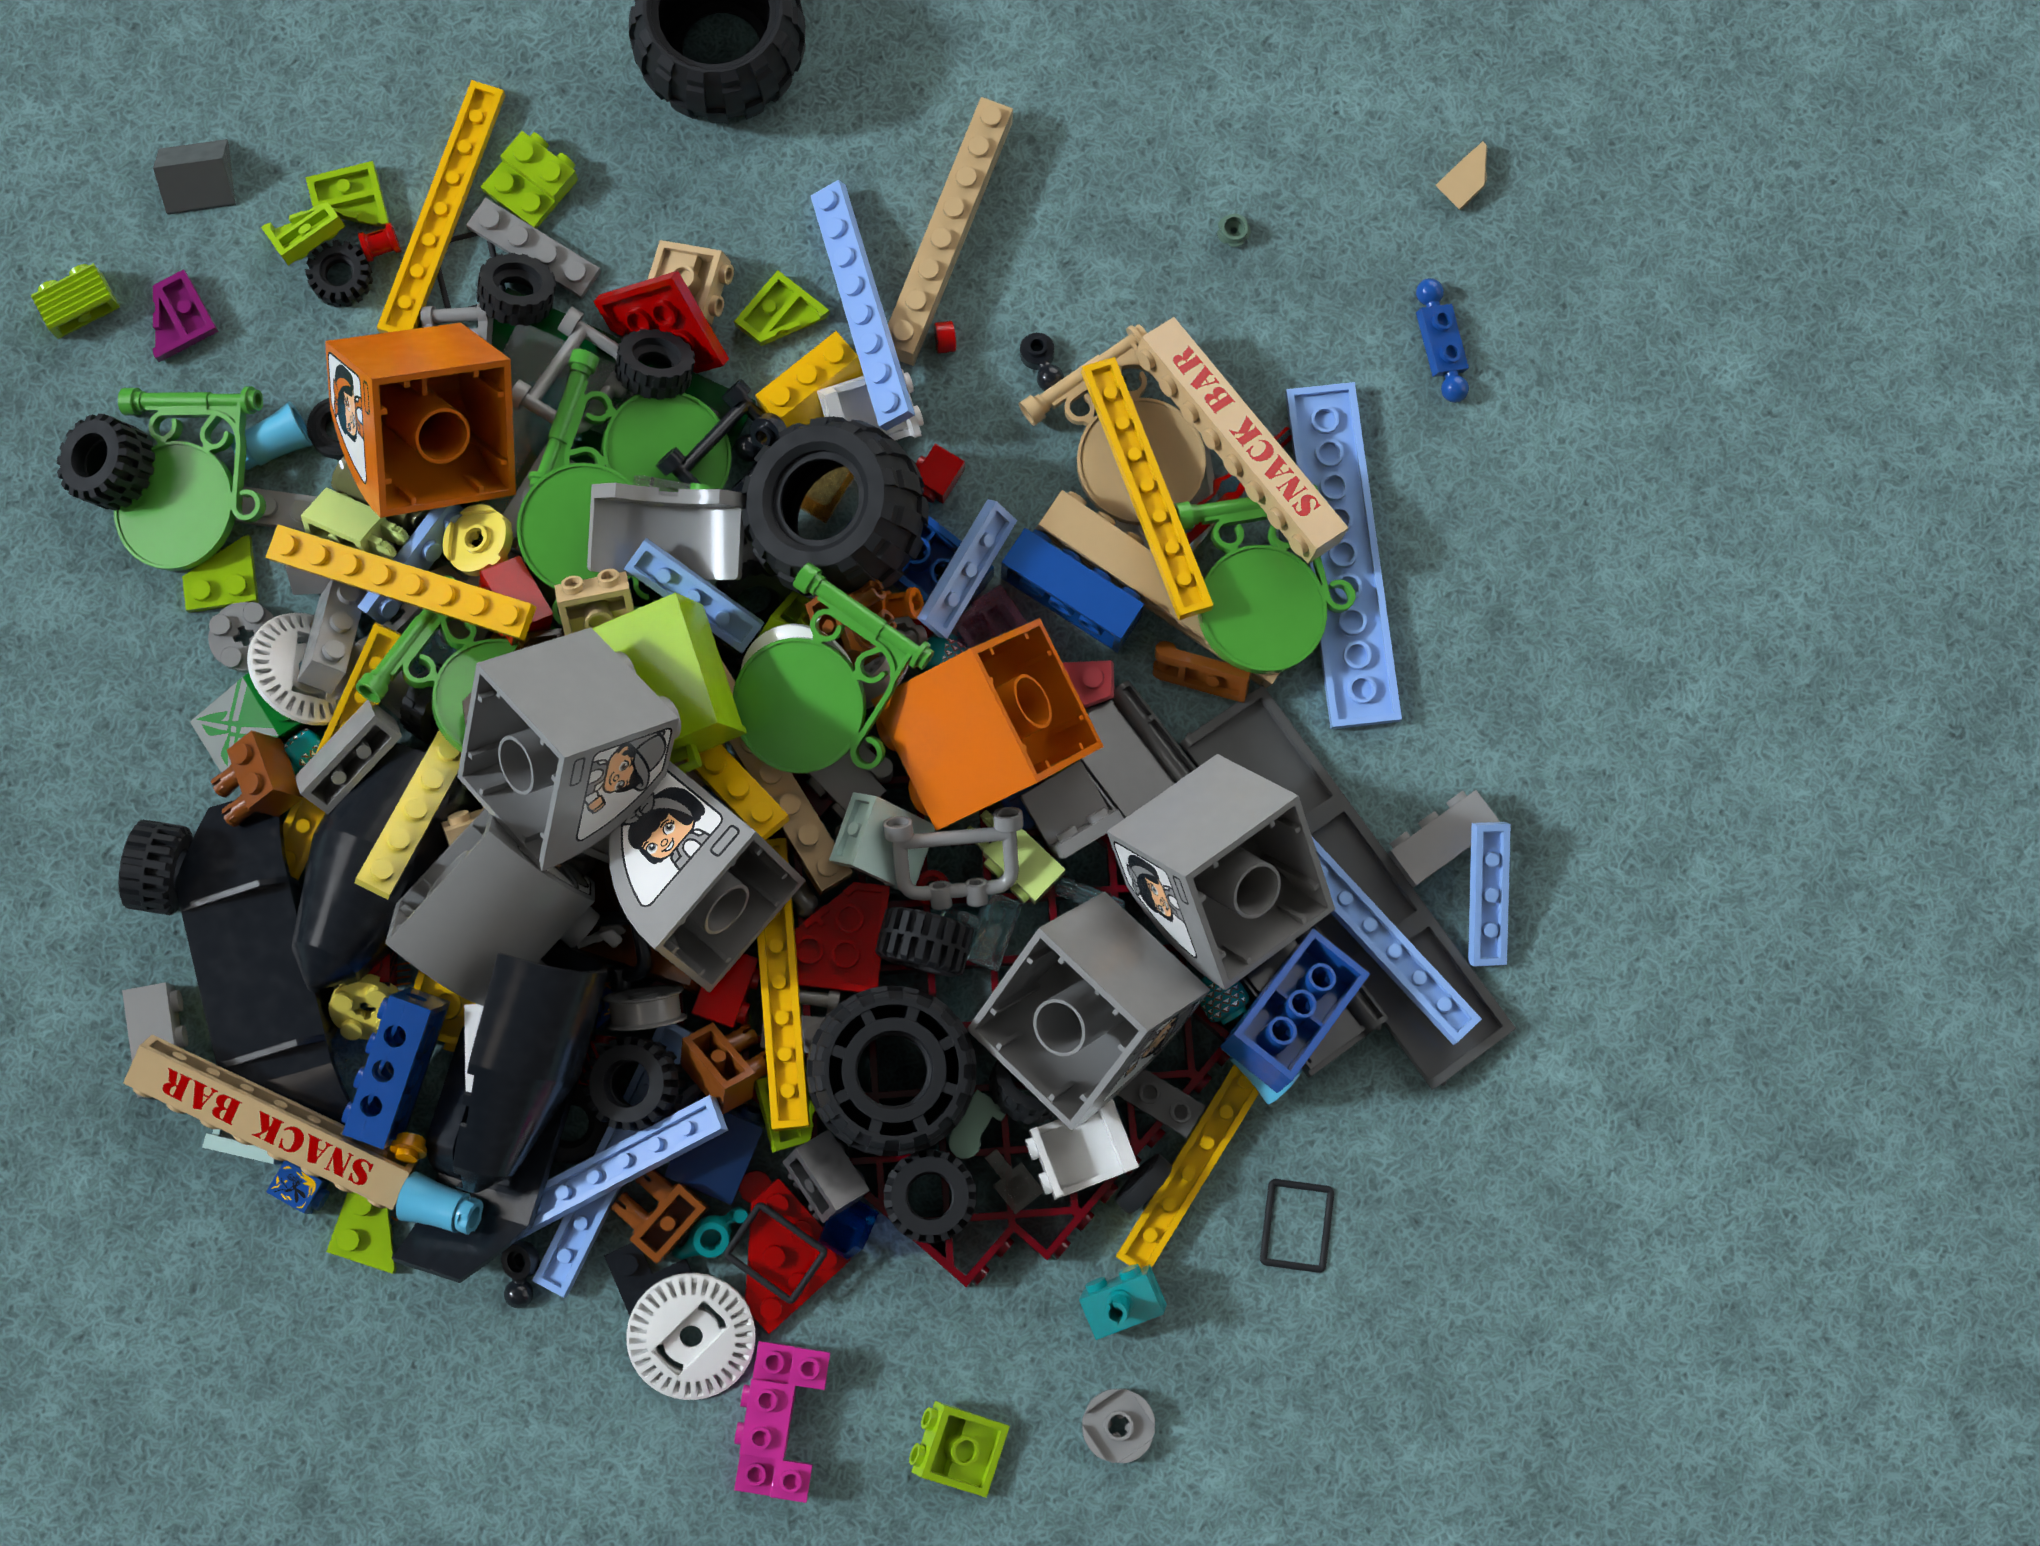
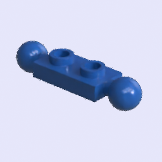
(1442, 340)

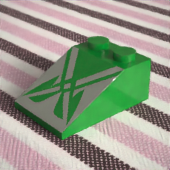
(237, 714)

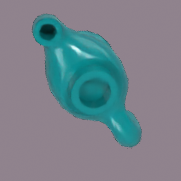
(710, 1235)

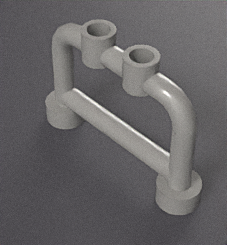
(576, 331)
(976, 890)

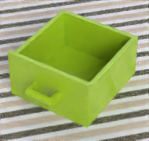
(680, 660)

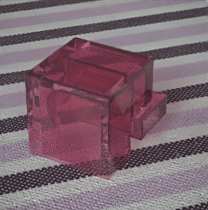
(988, 618)

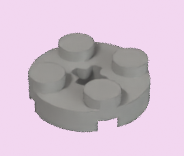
(227, 626)
(1114, 1446)

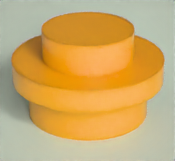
(408, 1147)

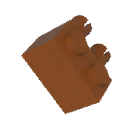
(851, 641)
(263, 776)
(719, 1068)
(674, 1217)

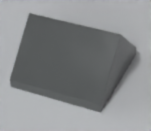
(195, 176)

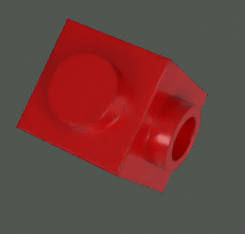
(939, 473)

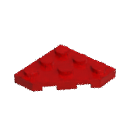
(666, 306)
(840, 940)
(783, 1256)

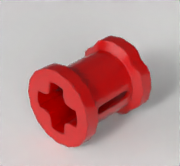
(379, 242)

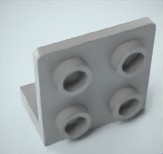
(1069, 811)

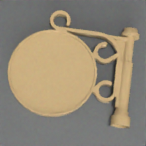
(1172, 439)

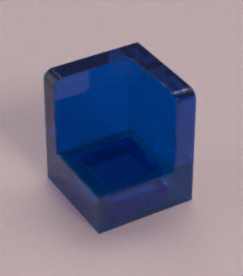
(849, 1230)

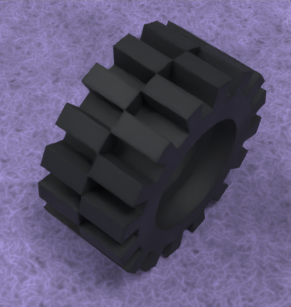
(325, 260)

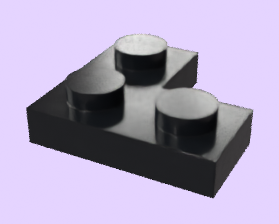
(634, 1274)

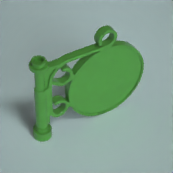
(636, 432)
(191, 493)
(557, 520)
(1263, 597)
(454, 678)
(806, 697)

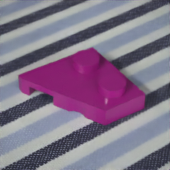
(178, 316)

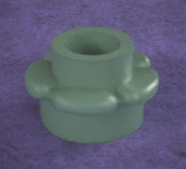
(1237, 222)

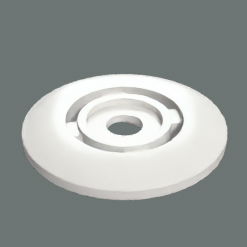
(274, 670)
(707, 1366)

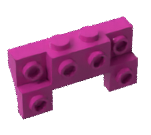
(768, 1420)

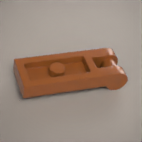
(1200, 672)

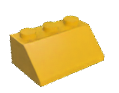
(794, 392)

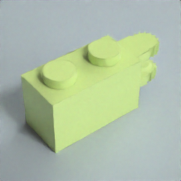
(352, 523)
(1036, 866)

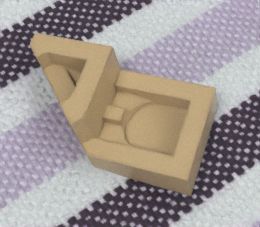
(1466, 178)

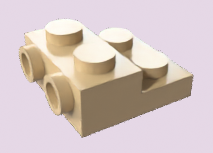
(701, 269)
(593, 600)

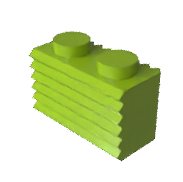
(74, 300)

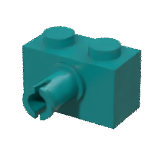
(1122, 1300)

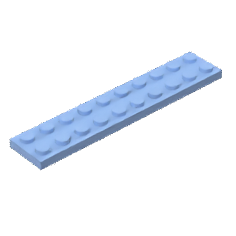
(1358, 641)

